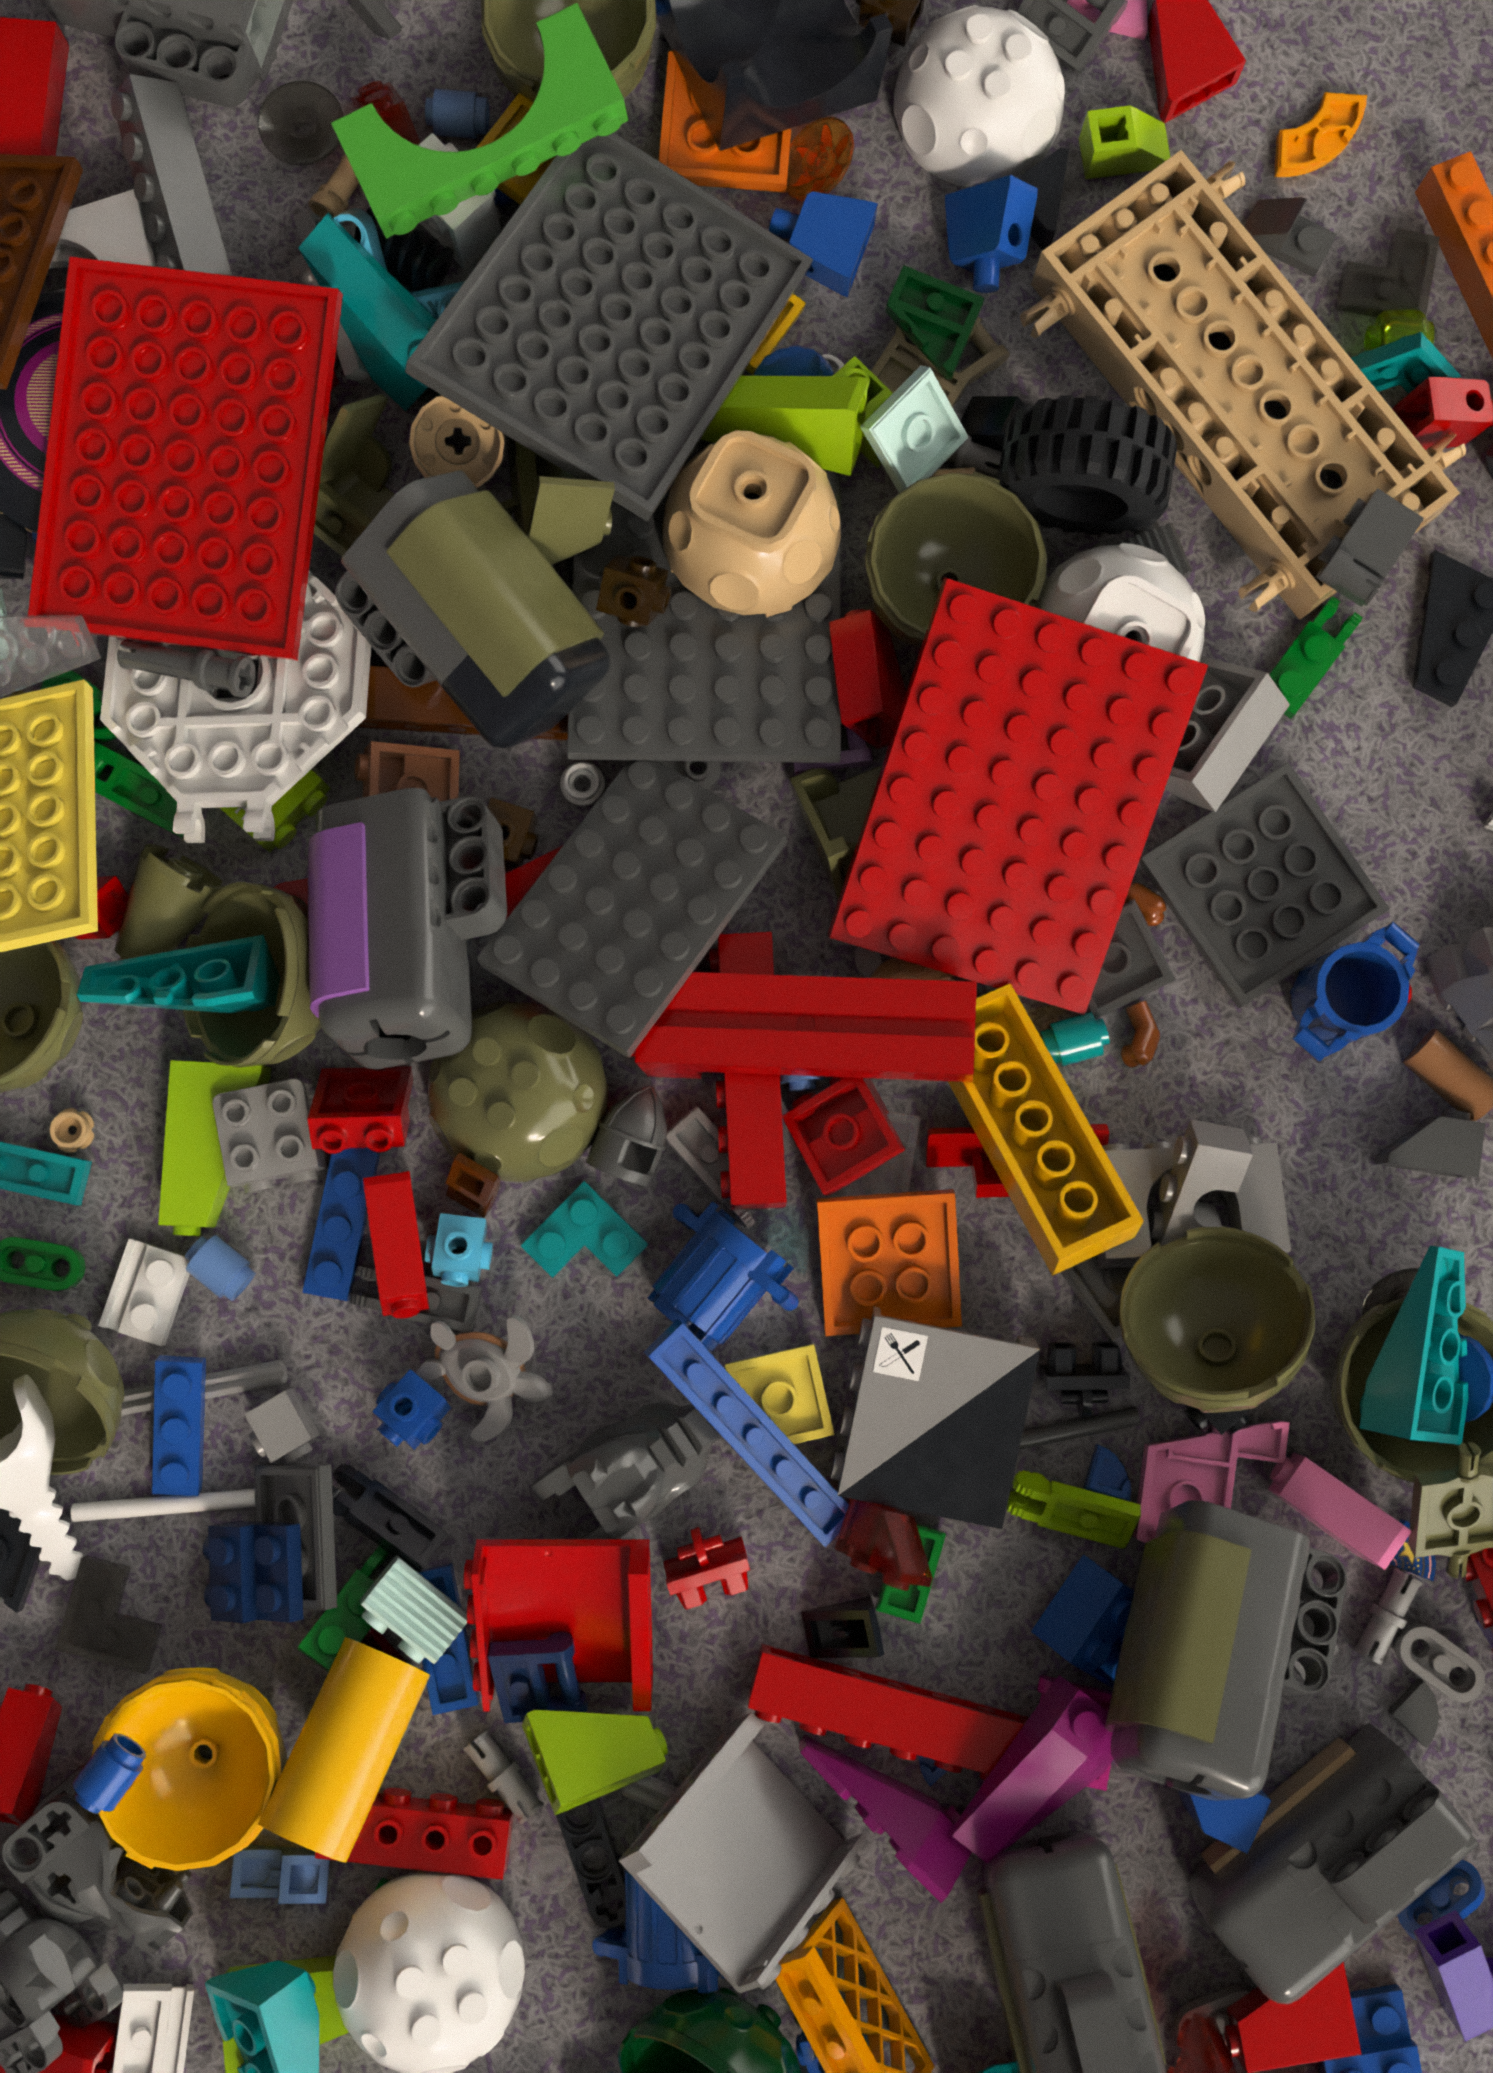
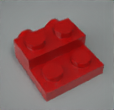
(360, 1109)
(842, 1132)

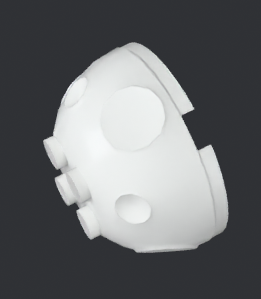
(979, 96)
(429, 1972)

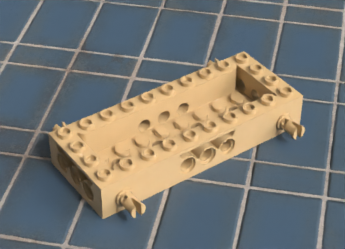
(1157, 355)

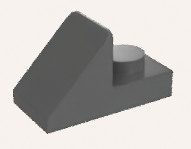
(1287, 235)

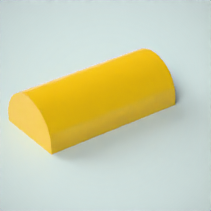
(344, 1750)

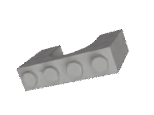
(1255, 1208)

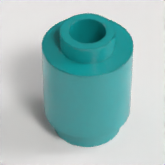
(1076, 1039)

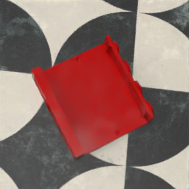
(567, 1585)

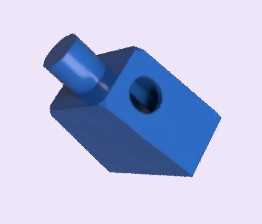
(990, 228)
(830, 232)

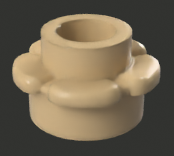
(60, 1130)

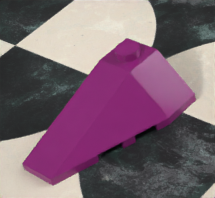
(1042, 1769)
(912, 1819)

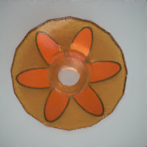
(819, 157)

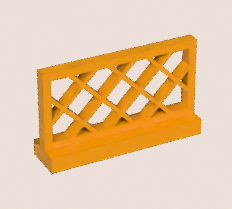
(826, 2020)

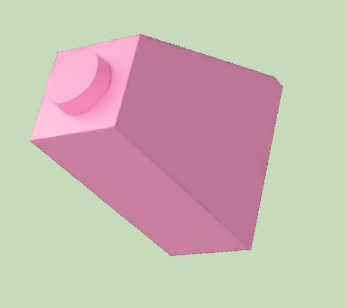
(1338, 1510)

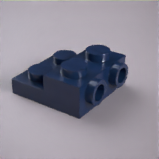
(254, 1571)

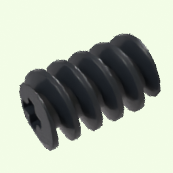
(410, 260)

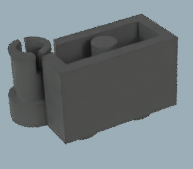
(1368, 547)

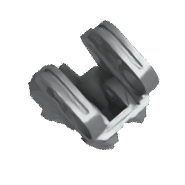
(634, 1466)
(88, 1875)
(41, 1968)

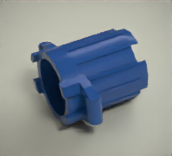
(1352, 992)
(718, 1277)
(654, 1948)

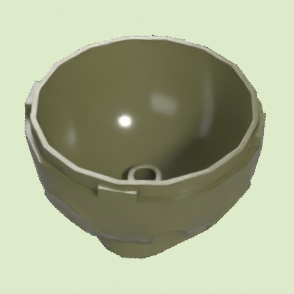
(619, 26)
(953, 530)

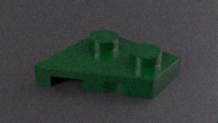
(934, 316)

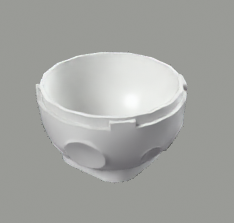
(1128, 591)

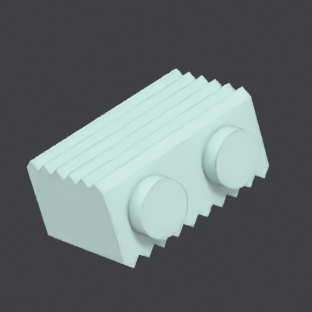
(413, 1610)

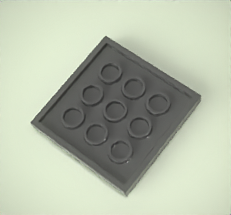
(1263, 885)

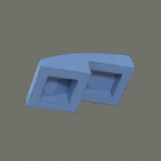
(279, 1873)

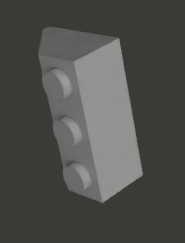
(1224, 732)

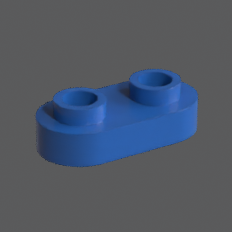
(1441, 1900)

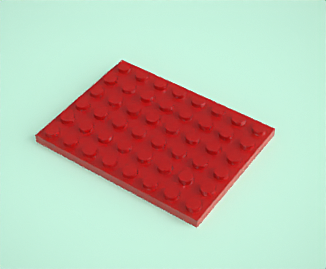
(185, 456)
(1015, 797)

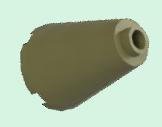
(163, 903)

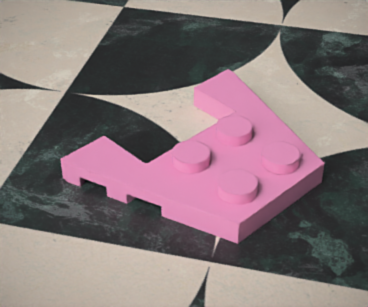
(1201, 1468)

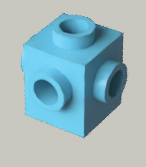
(458, 1234)

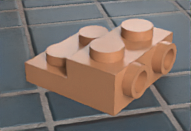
(401, 766)

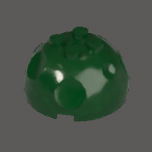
(705, 2034)

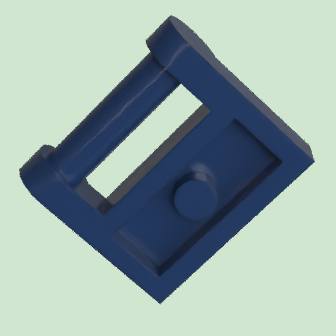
(522, 1680)

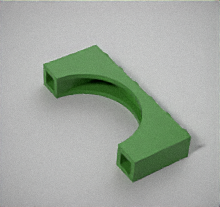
(415, 183)

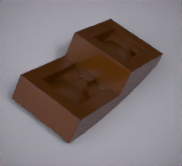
(472, 1185)

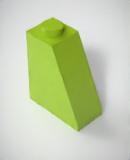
(591, 1753)

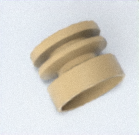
(436, 457)

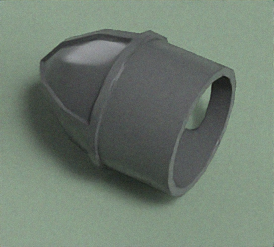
(631, 1138)

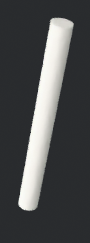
(163, 1505)

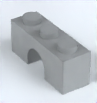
(1204, 1161)

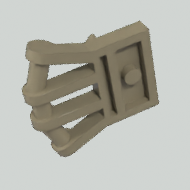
(903, 359)

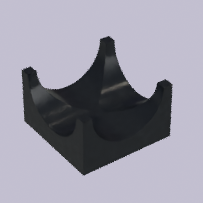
(773, 61)

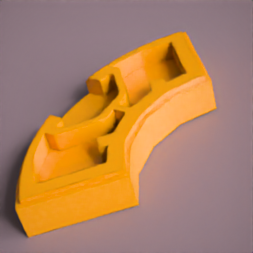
(1321, 138)

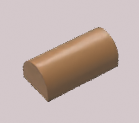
(1452, 1074)

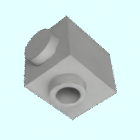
(282, 1427)

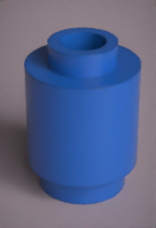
(109, 1773)

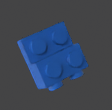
(1381, 2034)

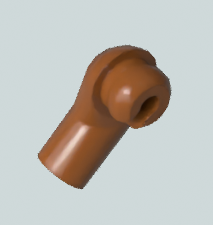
(1149, 902)
(1145, 1038)

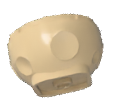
(744, 550)

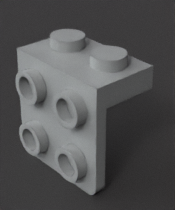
(266, 1135)

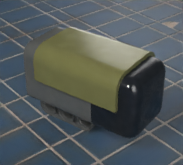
(470, 601)

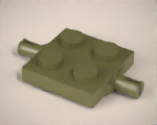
(1453, 1511)

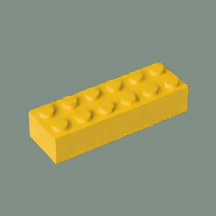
(1041, 1139)

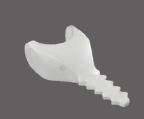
(25, 1480)

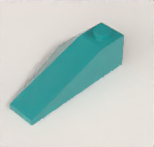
(201, 978)

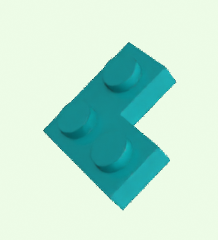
(1404, 363)
(582, 1222)

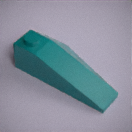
(375, 310)
(1416, 1376)
(269, 2016)

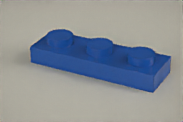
(178, 1425)
(452, 1675)

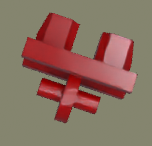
(705, 1563)

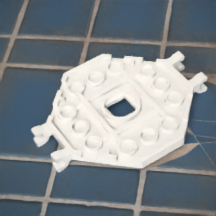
(247, 747)

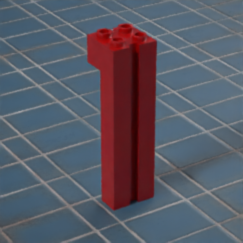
(814, 1028)

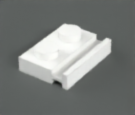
(146, 1292)
(153, 2028)

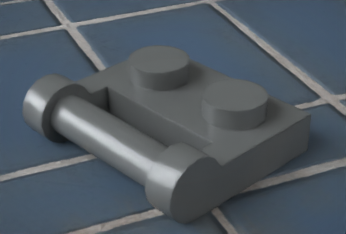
(1069, 32)

